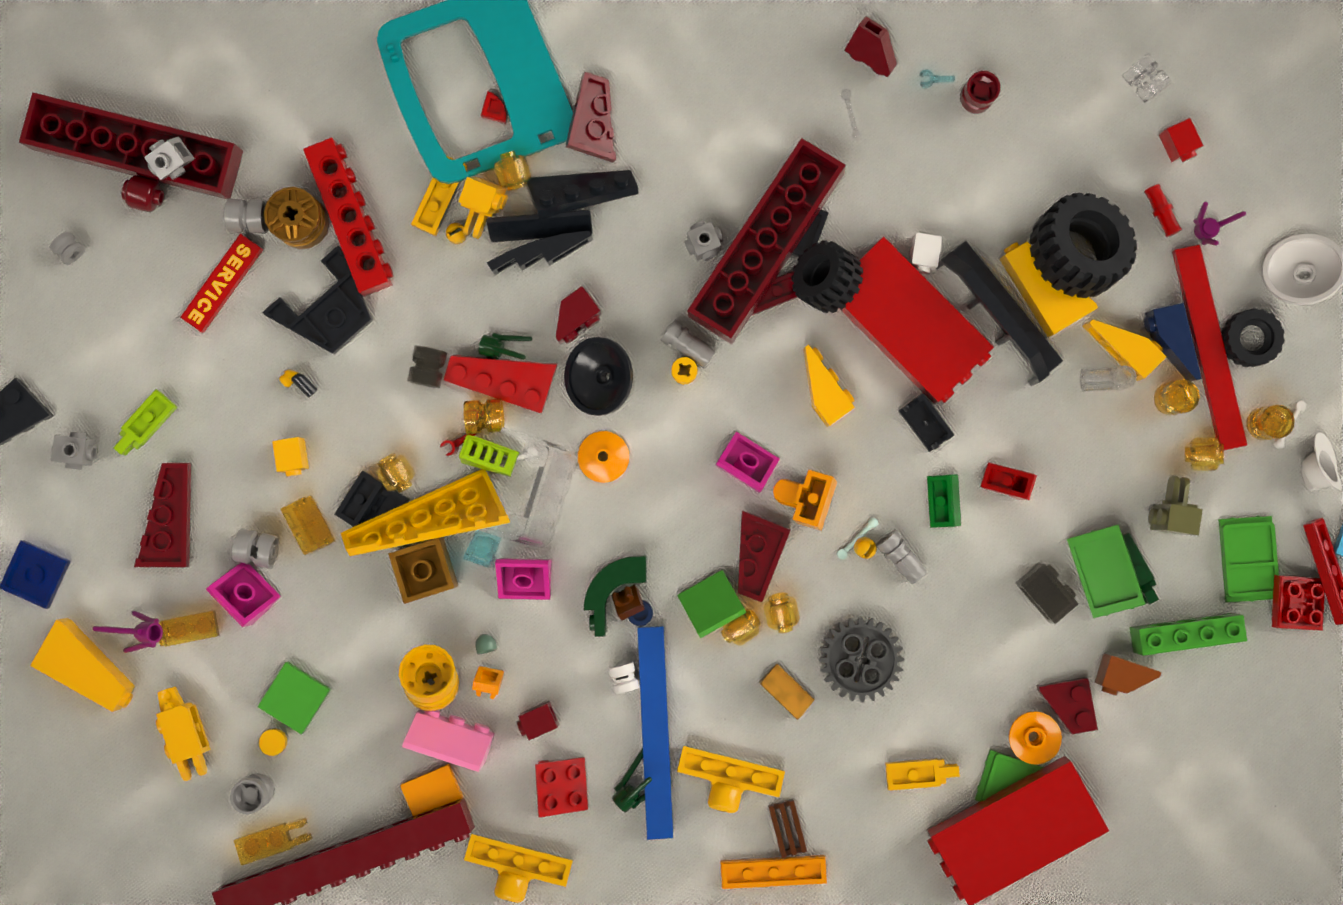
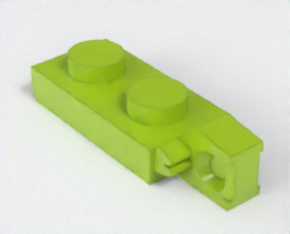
(145, 422)

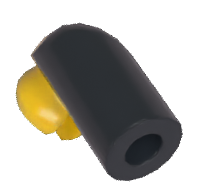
(300, 380)

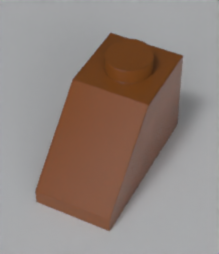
(1122, 675)

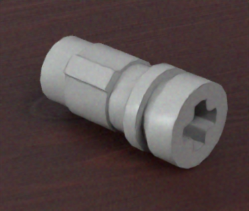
(688, 344)
(901, 556)

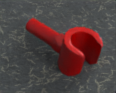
(455, 444)

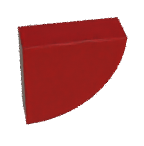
(494, 109)

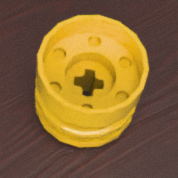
(424, 664)

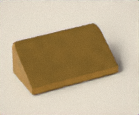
(786, 691)

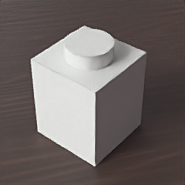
(925, 252)

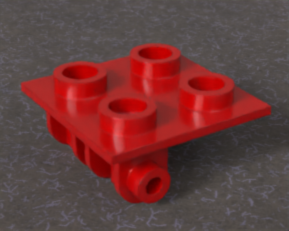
(561, 786)

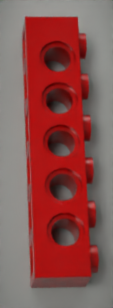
(320, 157)

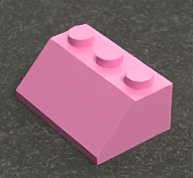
(449, 739)

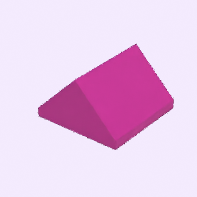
(747, 462)
(523, 578)
(244, 594)

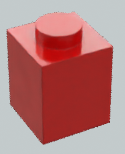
(1181, 141)

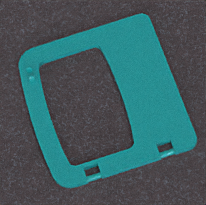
(520, 68)

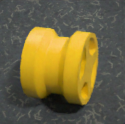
(686, 374)

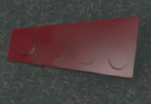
(168, 525)

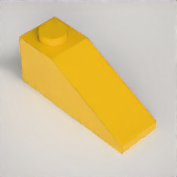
(1127, 347)

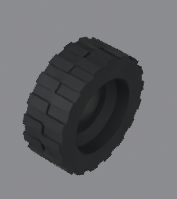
(1267, 323)

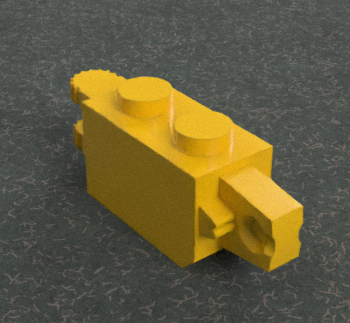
(182, 732)

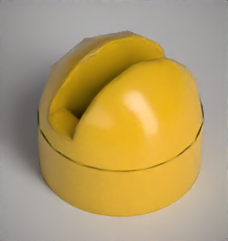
(458, 237)
(862, 545)

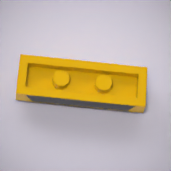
(435, 205)

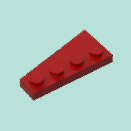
(512, 381)

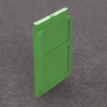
(1248, 558)
(1106, 571)
(1002, 772)

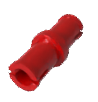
(1163, 210)

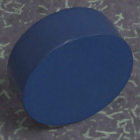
(643, 617)

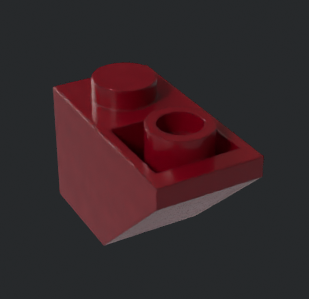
(873, 47)
(574, 314)

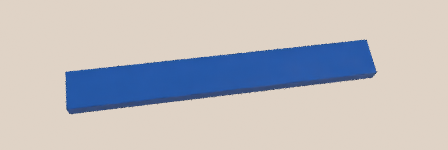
(655, 732)

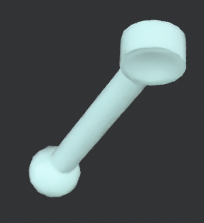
(842, 553)

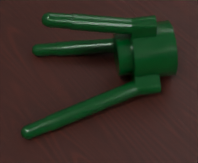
(493, 347)
(629, 796)

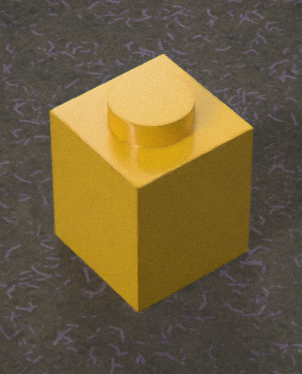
(290, 456)

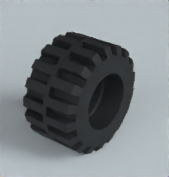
(827, 276)

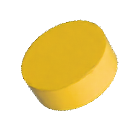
(273, 742)

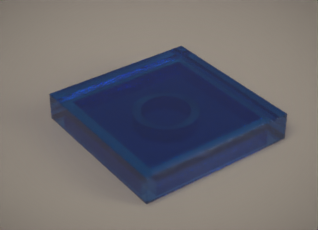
(34, 574)

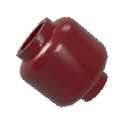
(142, 193)

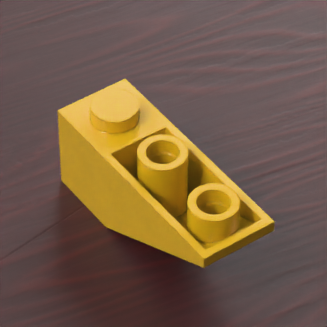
(826, 395)

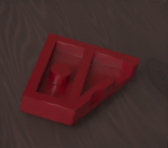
(1071, 703)

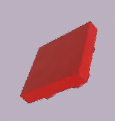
(1298, 603)

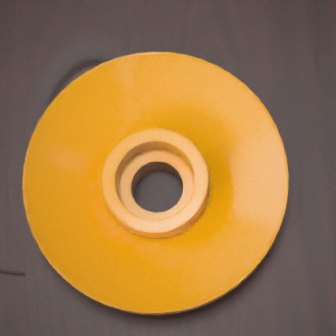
(617, 456)
(1044, 746)

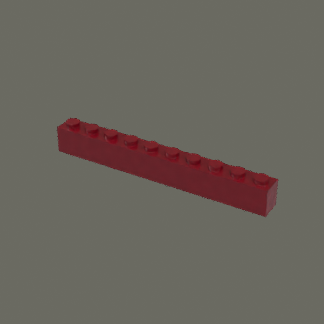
(350, 858)

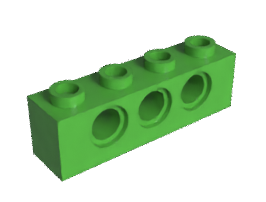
(1188, 634)

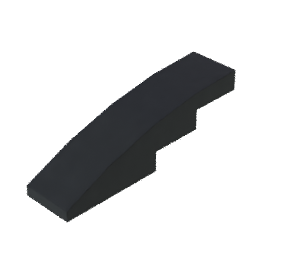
(550, 248)

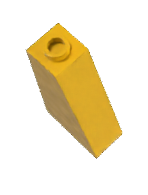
(1050, 307)
(80, 665)

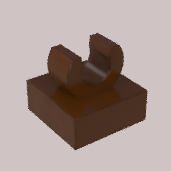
(628, 602)

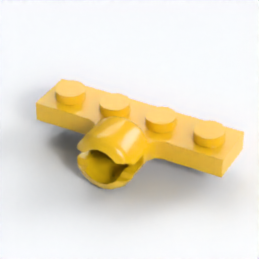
(729, 777)
(516, 866)

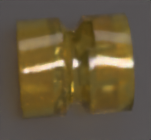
(1176, 397)
(483, 416)
(1270, 422)

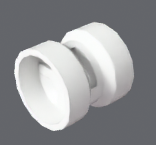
(625, 683)

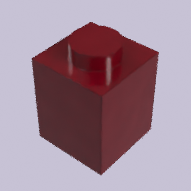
(537, 721)

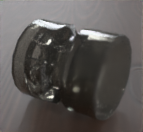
(427, 366)

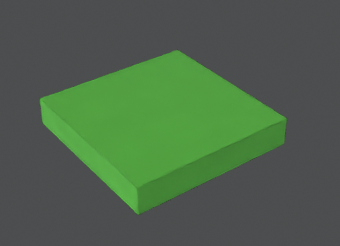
(711, 604)
(294, 697)

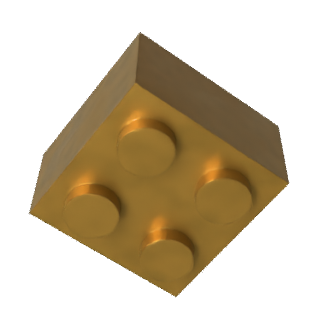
(423, 570)

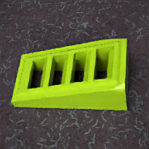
(480, 444)

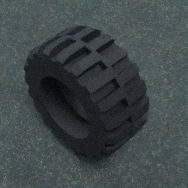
(1101, 226)

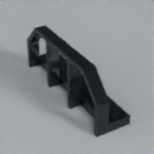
(1003, 310)

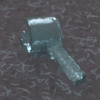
(934, 78)

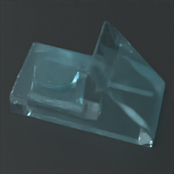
(483, 549)

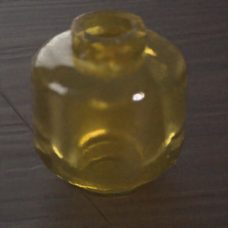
(512, 171)
(1205, 454)
(395, 472)
(781, 612)
(742, 628)

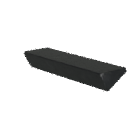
(531, 227)

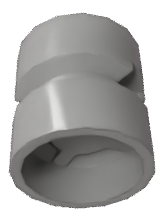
(243, 216)
(255, 548)
(252, 793)

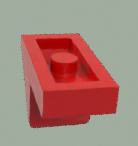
(1008, 481)

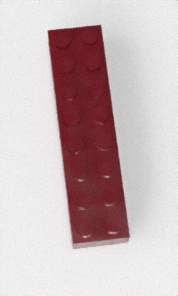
(123, 142)
(766, 241)

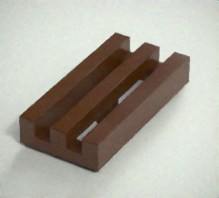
(792, 850)

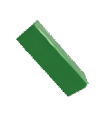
(944, 501)

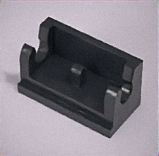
(926, 422)

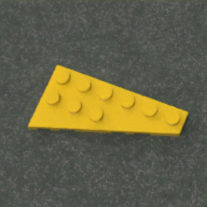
(450, 510)

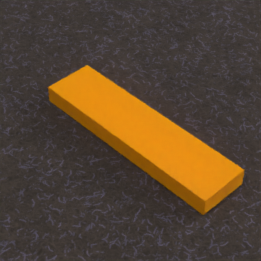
(773, 871)

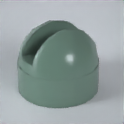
(485, 644)

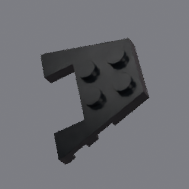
(334, 316)

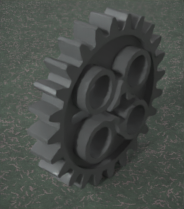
(884, 664)

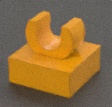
(488, 681)

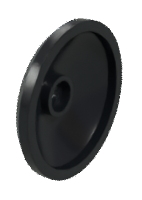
(587, 373)

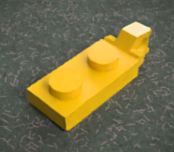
(919, 773)

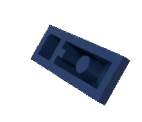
(1172, 332)

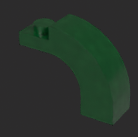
(620, 572)

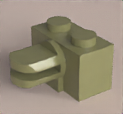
(1174, 513)

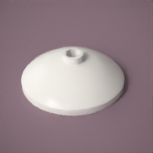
(1304, 256)

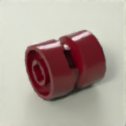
(980, 92)

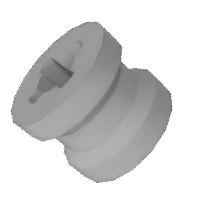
(67, 248)

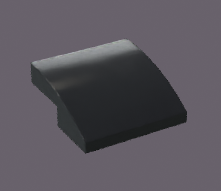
(368, 500)

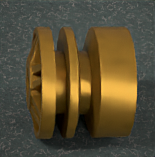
(309, 224)

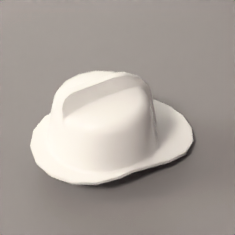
(1320, 467)

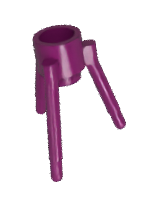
(1208, 228)
(146, 632)

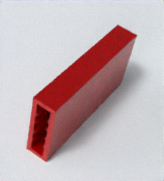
(915, 324)
(1017, 831)

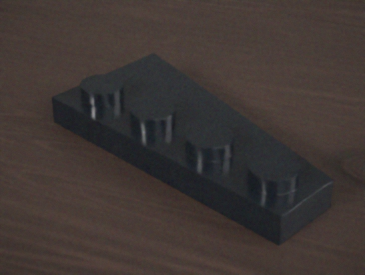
(575, 191)
(19, 410)

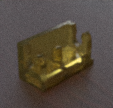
(308, 525)

